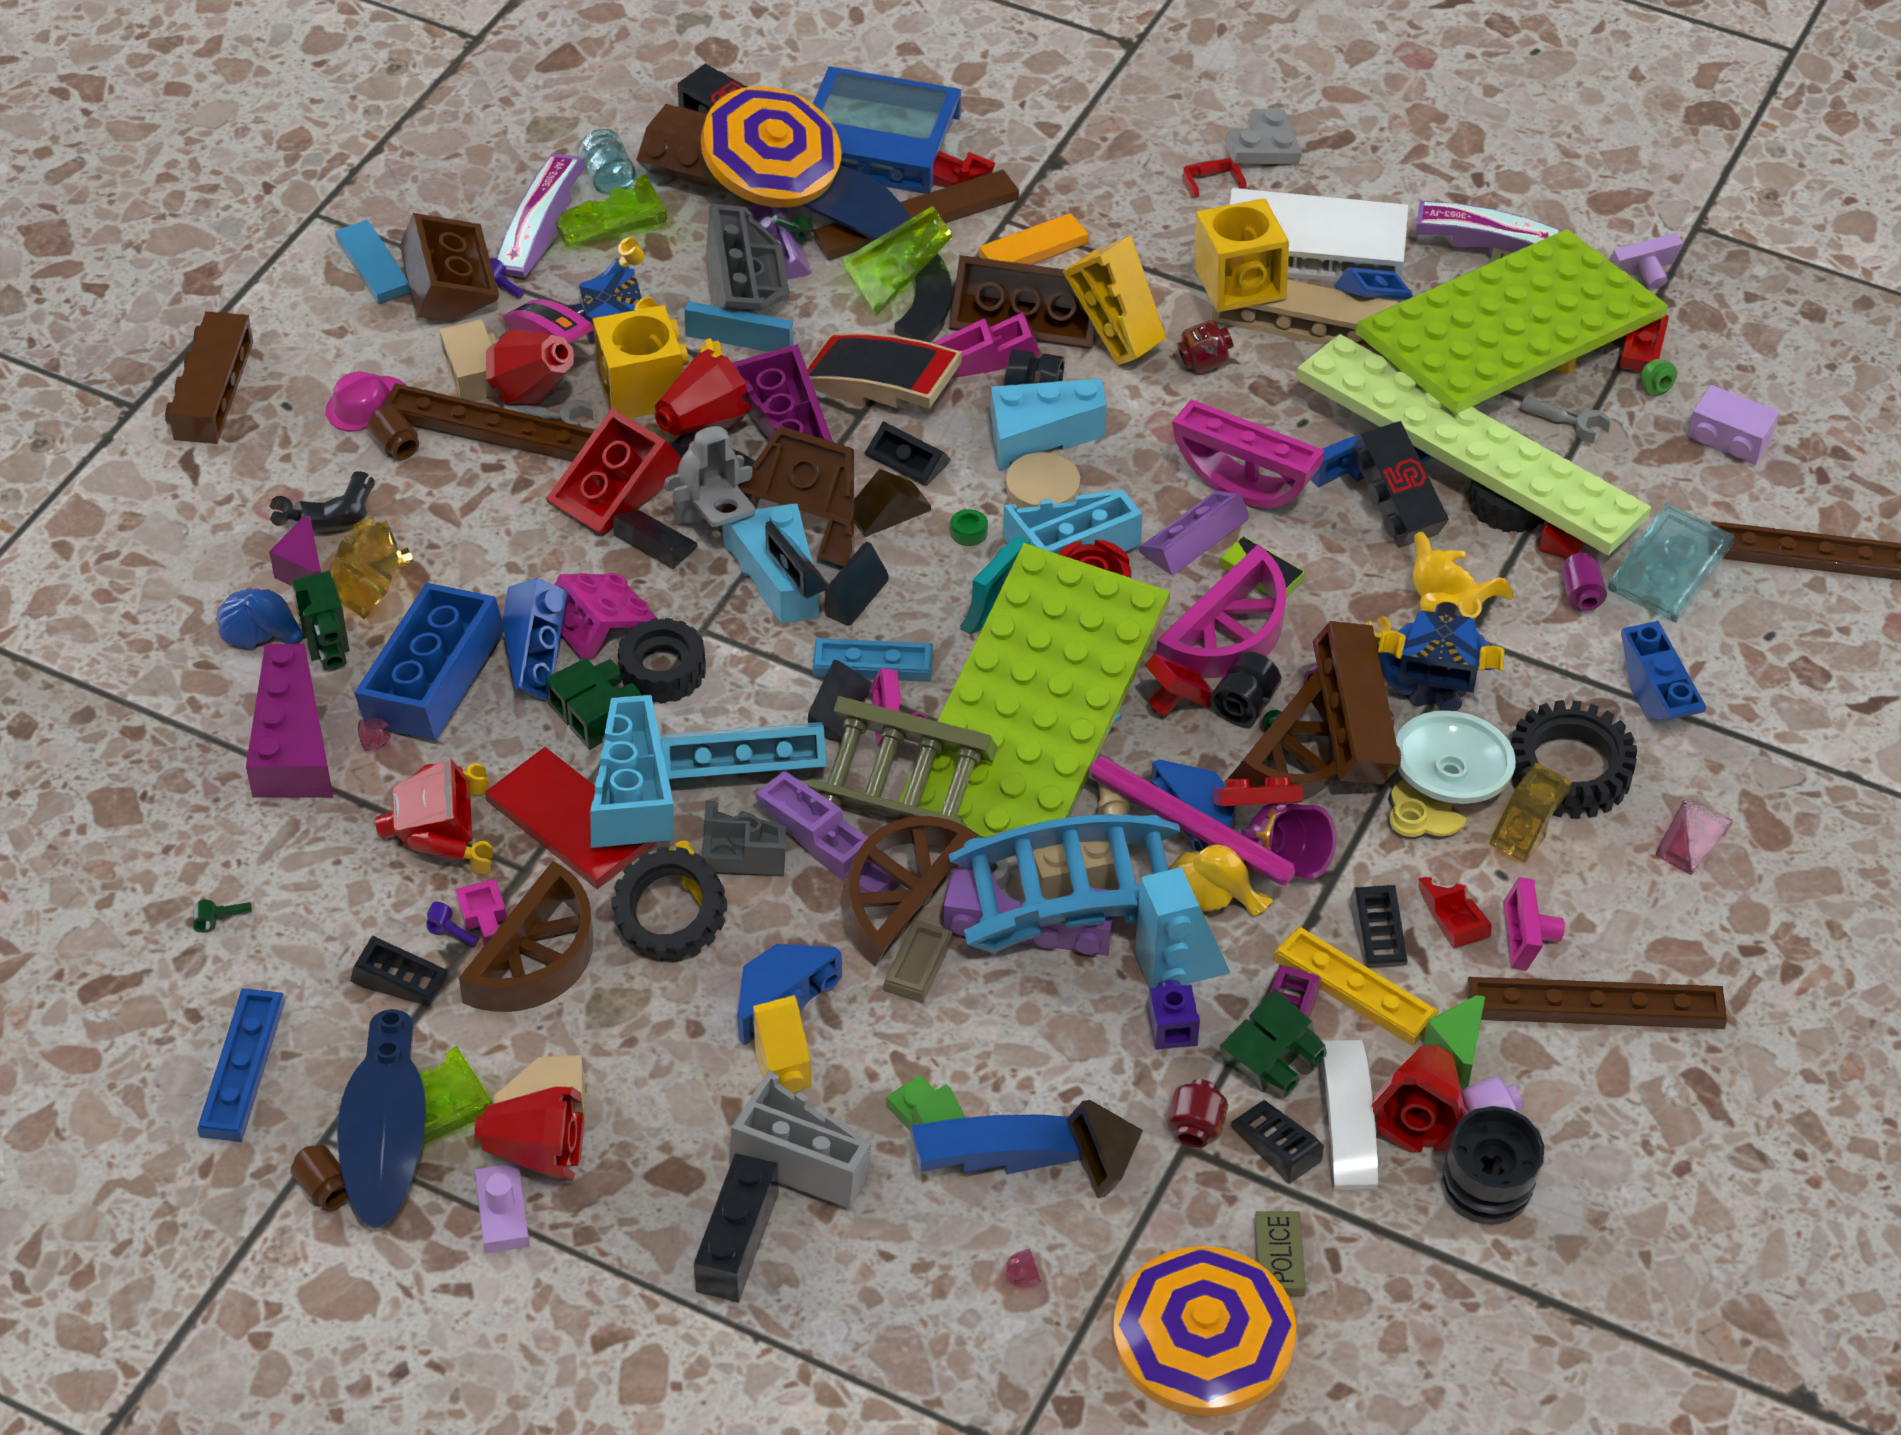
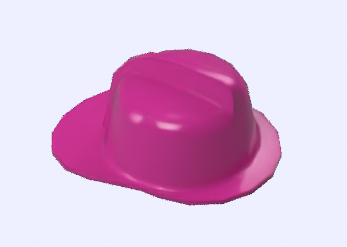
(356, 399)

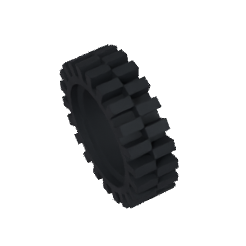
(1582, 725)

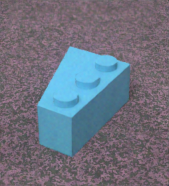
(1045, 417)
(1090, 517)
(748, 544)
(1174, 933)

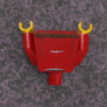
(435, 813)

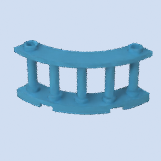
(1084, 905)

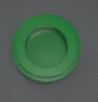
(968, 527)

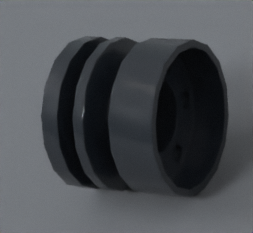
(1492, 1165)

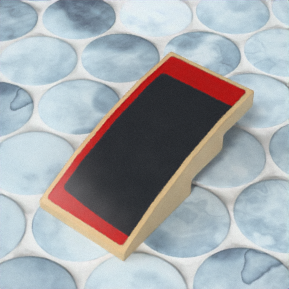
(882, 369)

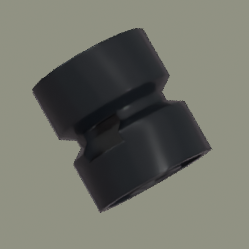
(1024, 364)
(1246, 688)

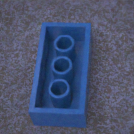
(430, 660)

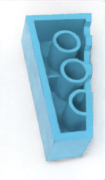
(632, 783)

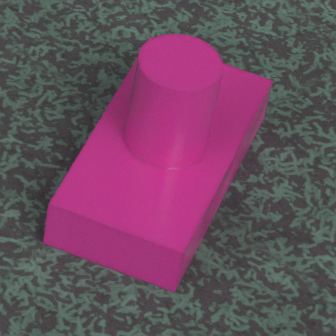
(1526, 926)

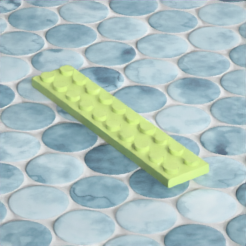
(1476, 445)

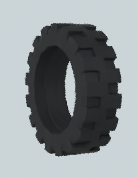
(645, 872)

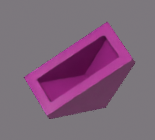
(296, 553)

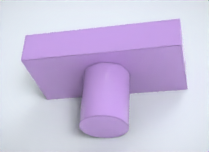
(1648, 258)
(501, 1208)

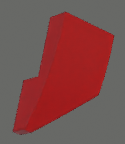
(952, 170)
(1454, 913)

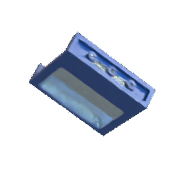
(888, 124)

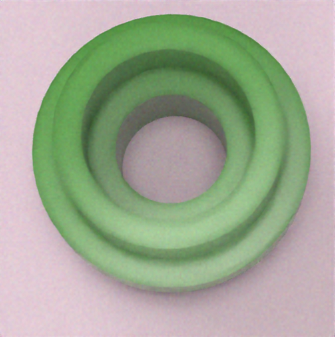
(1658, 376)

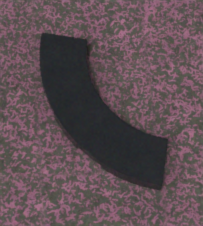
(930, 303)

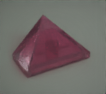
(1692, 835)

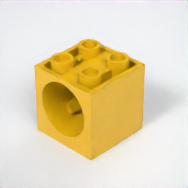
(1241, 255)
(638, 358)

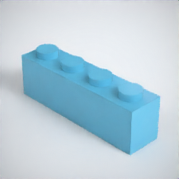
(744, 750)

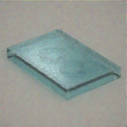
(1671, 562)

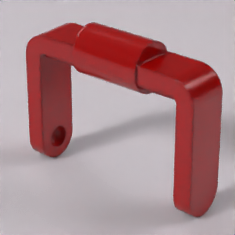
(1209, 168)

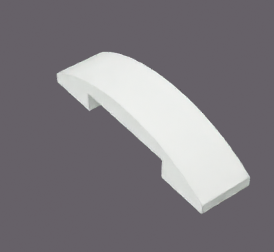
(1350, 1116)

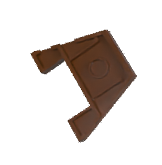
(815, 477)

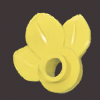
(1420, 814)

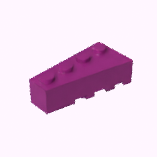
(782, 393)

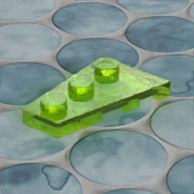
(620, 213)
(896, 257)
(452, 1096)

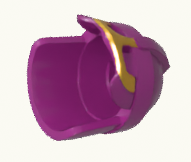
(1296, 833)

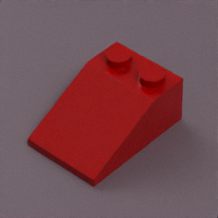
(614, 472)

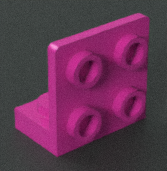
(597, 605)

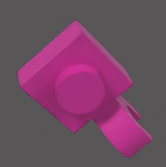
(481, 907)

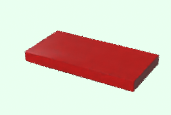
(554, 808)

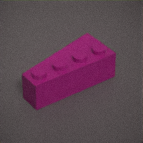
(286, 736)

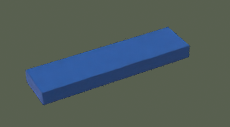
(241, 1065)

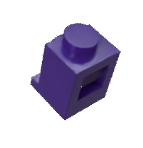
(1173, 1007)

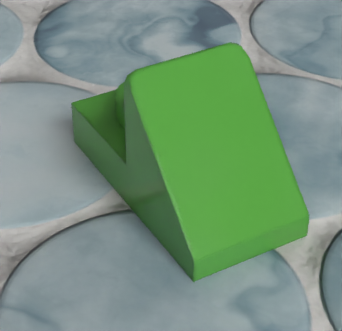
(921, 1104)

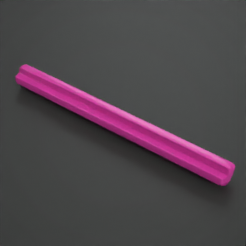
(1191, 820)

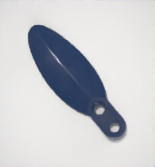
(860, 204)
(382, 1121)

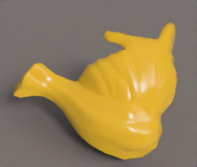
(1442, 580)
(1217, 877)

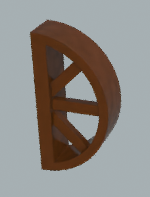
(1280, 736)
(910, 902)
(482, 980)

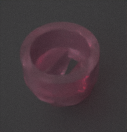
(372, 733)
(1022, 1269)

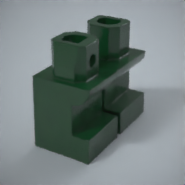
(321, 619)
(583, 697)
(1271, 1043)

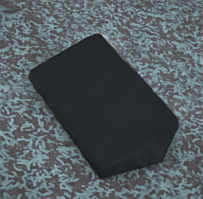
(907, 454)
(653, 537)
(793, 562)
(855, 585)
(838, 682)

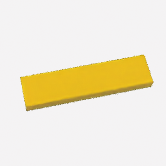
(1357, 985)

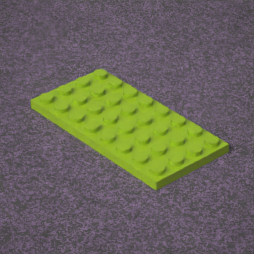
(1510, 320)
(1044, 688)

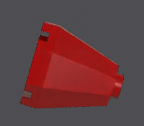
(527, 366)
(703, 397)
(1421, 1101)
(535, 1131)

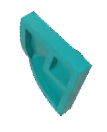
(989, 583)

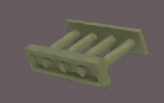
(894, 728)

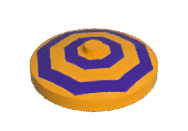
(770, 146)
(1204, 1331)

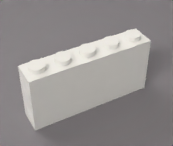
(1336, 233)

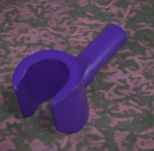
(499, 270)
(439, 922)

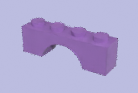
(964, 910)

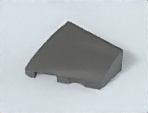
(743, 843)

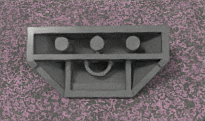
(743, 261)

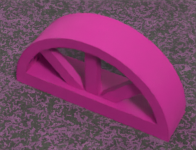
(1210, 434)
(1213, 608)

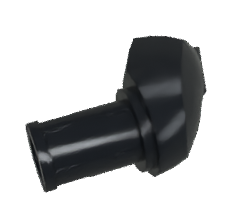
(329, 516)

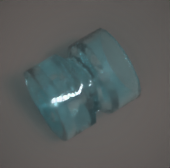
(606, 161)

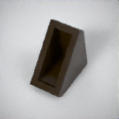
(887, 502)
(1104, 1144)

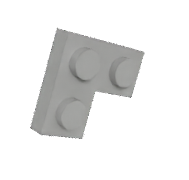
(1269, 141)

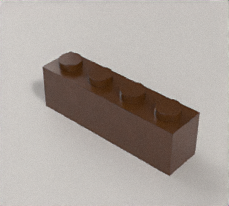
(210, 377)
(1356, 703)

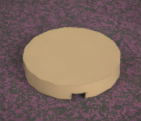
(1041, 478)

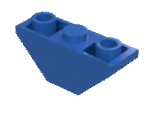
(1658, 674)
(1194, 788)
(782, 973)

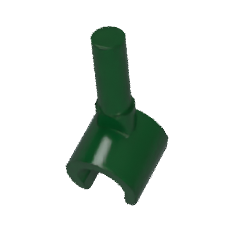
(795, 226)
(206, 912)

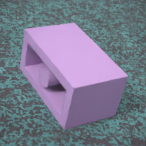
(1733, 424)

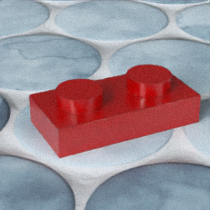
(1644, 345)
(1274, 791)

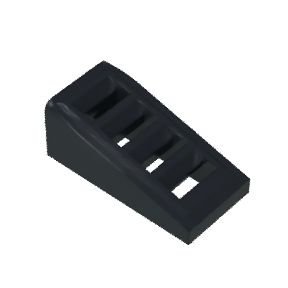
(1387, 898)
(389, 955)
(1287, 1165)

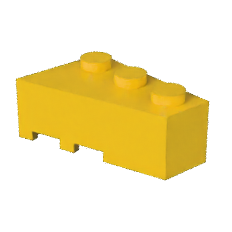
(1117, 299)

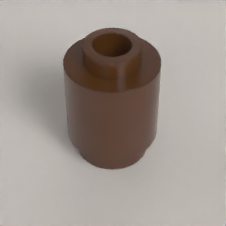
(393, 433)
(320, 1177)

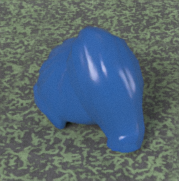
(255, 617)

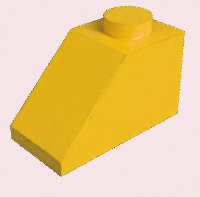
(782, 1043)

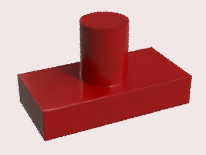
(1176, 683)

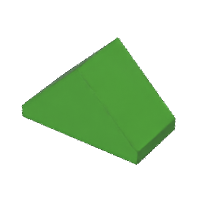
(1458, 1034)

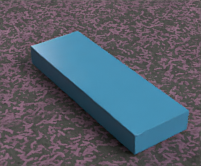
(373, 261)
(737, 327)
(866, 657)

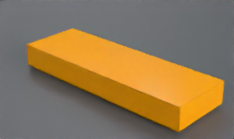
(1037, 242)

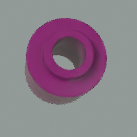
(1583, 582)

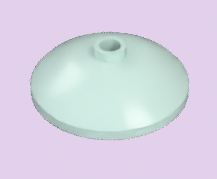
(1455, 757)

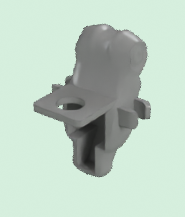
(710, 480)

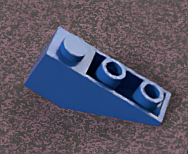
(533, 632)

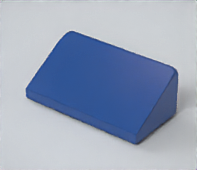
(1373, 284)

